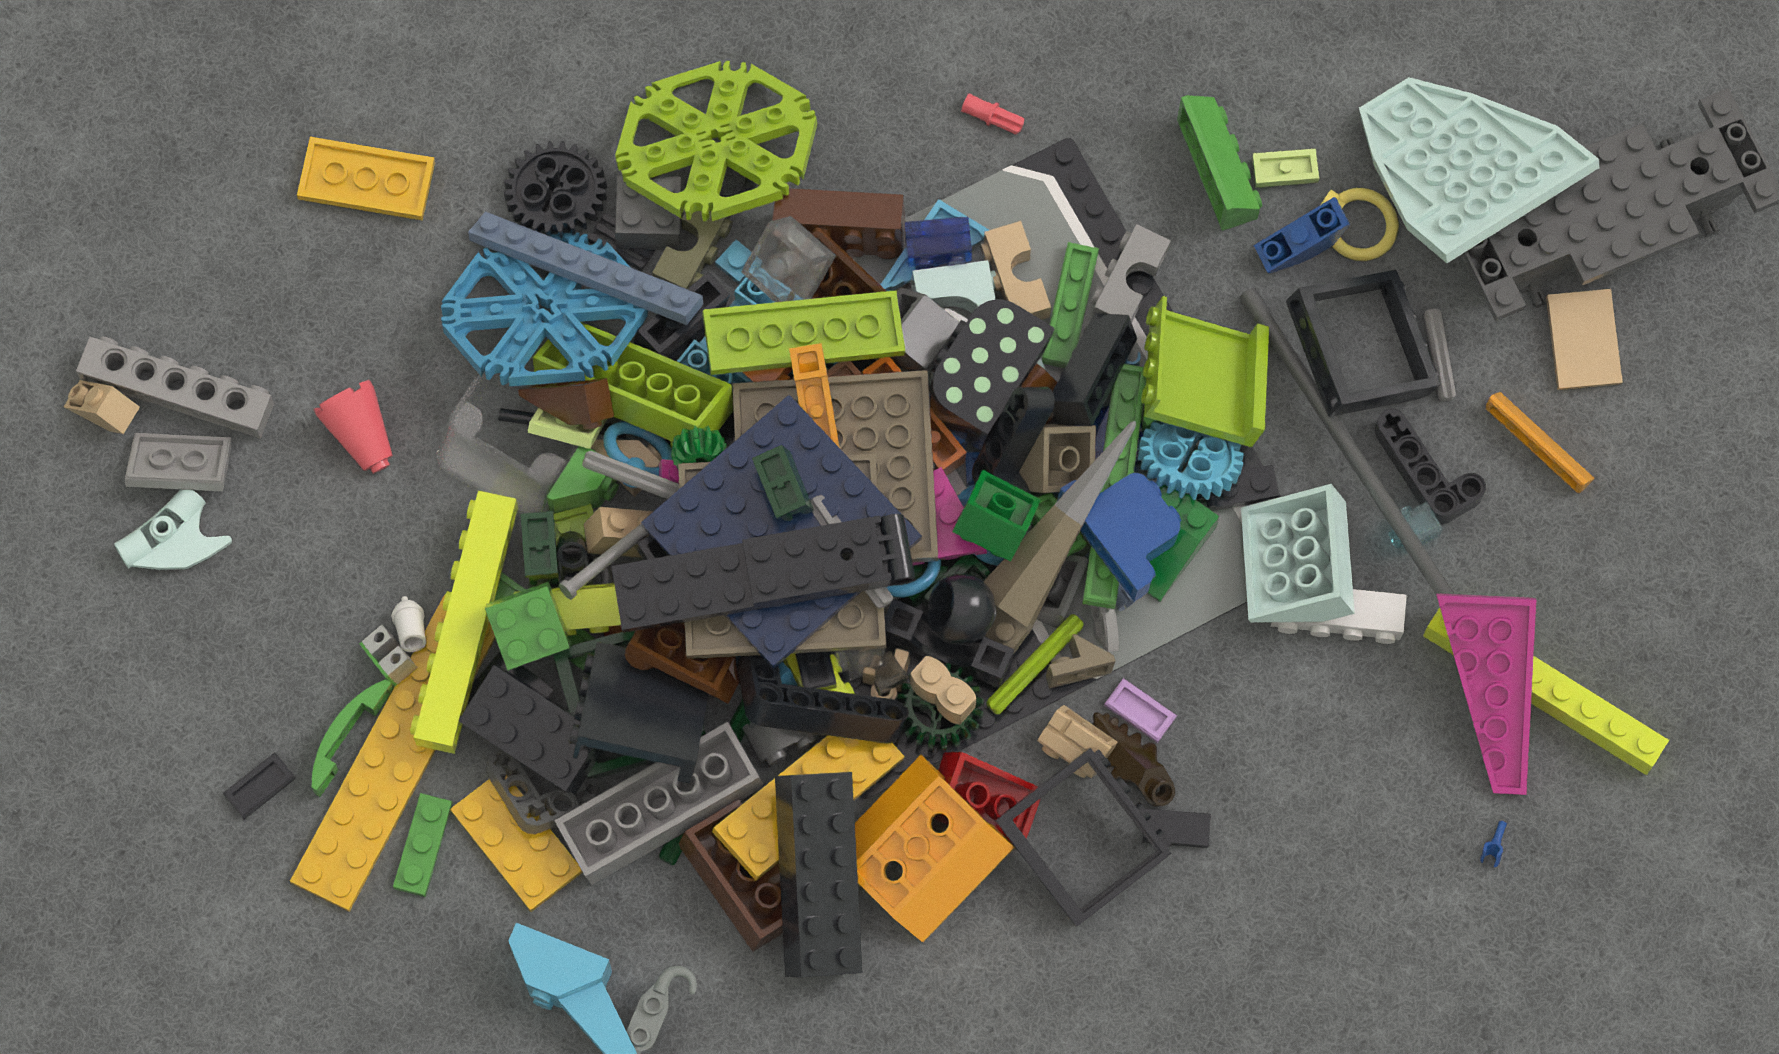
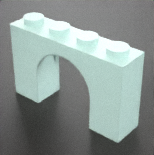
(956, 286)

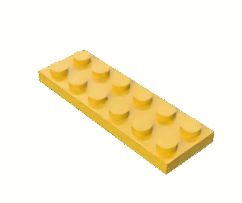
(752, 828)

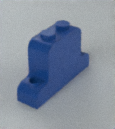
(1130, 529)

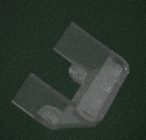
(489, 469)

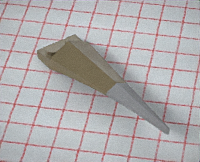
(1026, 581)

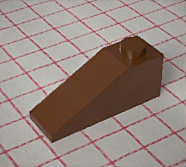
(574, 401)

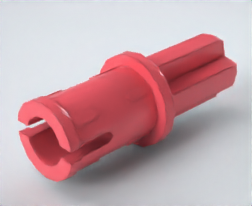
(992, 114)

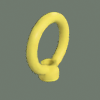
(1387, 210)

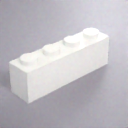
(1375, 616)

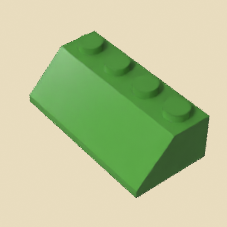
(1217, 161)

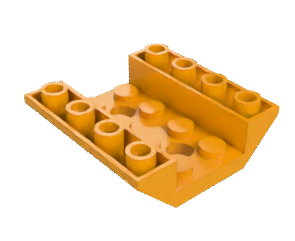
(936, 866)

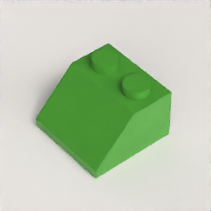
(580, 486)

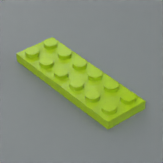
(762, 333)

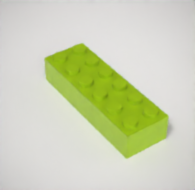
(653, 389)

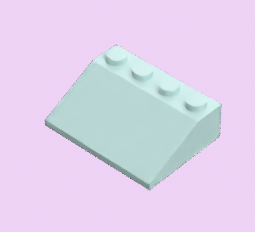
(1298, 557)

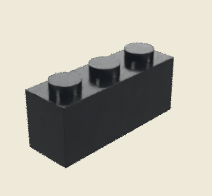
(666, 335)

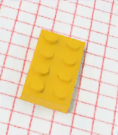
(366, 178)
(530, 863)

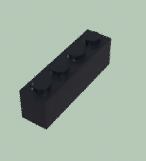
(1093, 369)

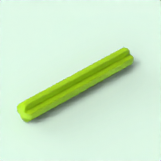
(1034, 664)

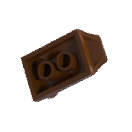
(666, 650)

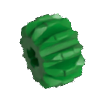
(697, 446)

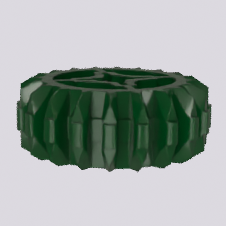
(934, 733)

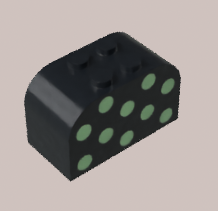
(984, 366)

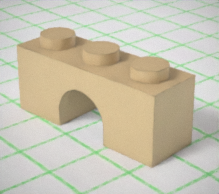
(1005, 249)

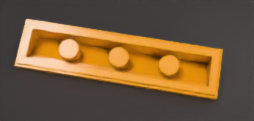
(1538, 442)

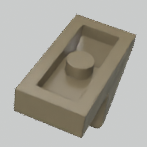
(1087, 663)

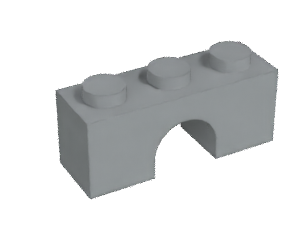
(1141, 252)

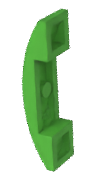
(370, 700)

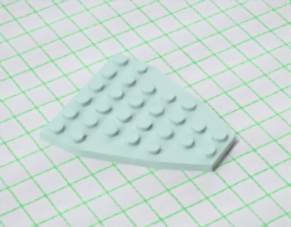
(1465, 162)

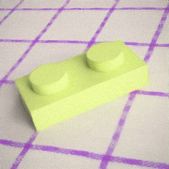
(1285, 168)

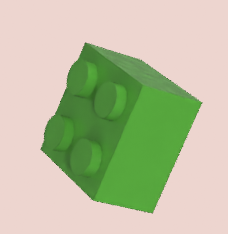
(527, 625)

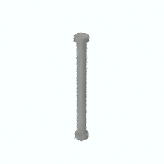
(570, 587)

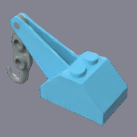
(577, 982)

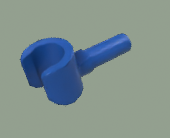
(1494, 846)

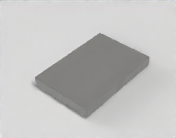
(178, 462)

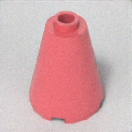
(358, 426)

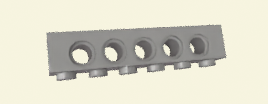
(249, 419)

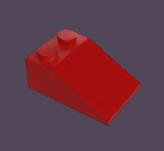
(987, 789)

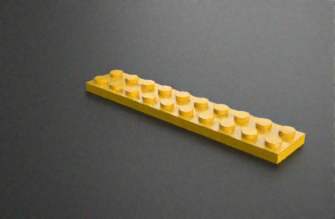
(373, 790)

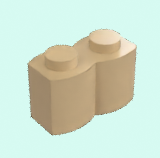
(949, 694)

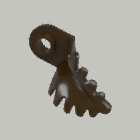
(1136, 762)

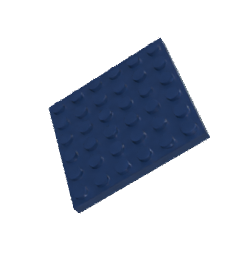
(731, 505)

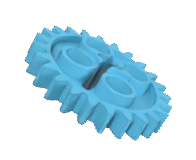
(1209, 468)

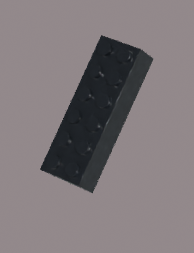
(818, 874)

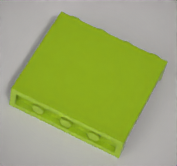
(1205, 376)

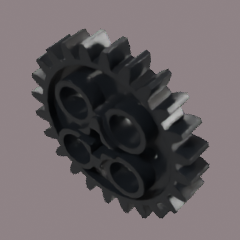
(581, 198)

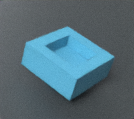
(733, 261)

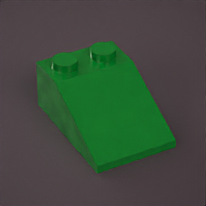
(1195, 528)

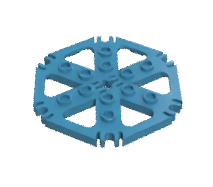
(522, 314)

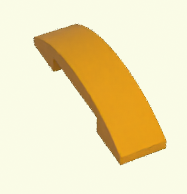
(813, 387)

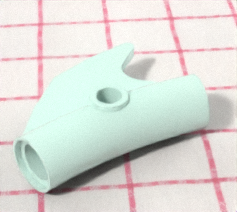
(178, 546)

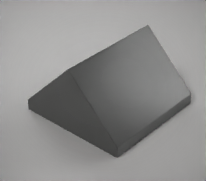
(1063, 591)

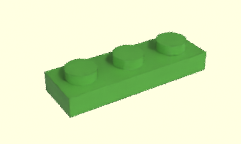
(422, 845)

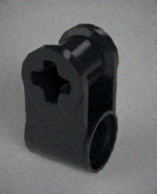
(571, 564)

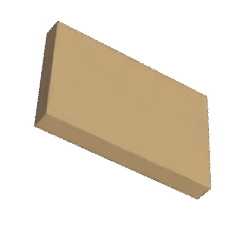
(1584, 339)

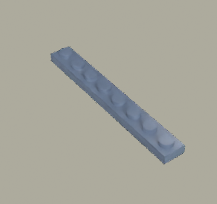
(586, 268)

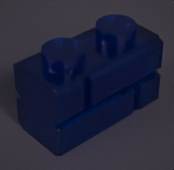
(938, 242)

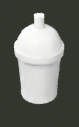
(409, 624)

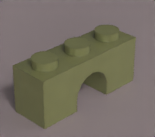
(685, 267)

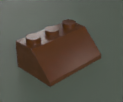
(844, 274)

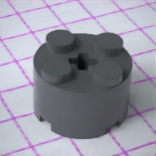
(773, 743)

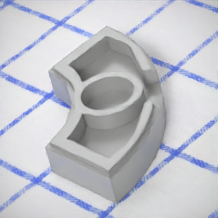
(1105, 626)

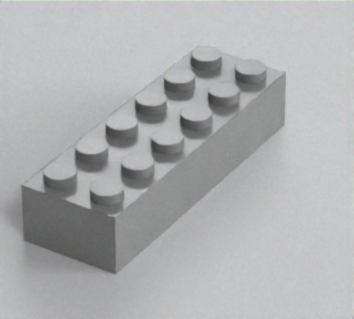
(656, 806)

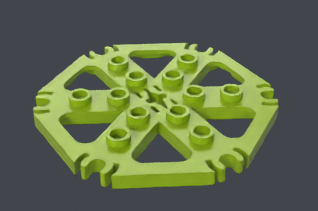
(709, 160)

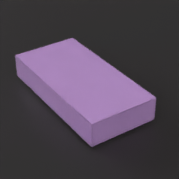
(1140, 710)

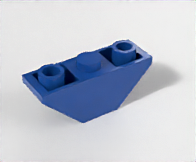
(1303, 237)

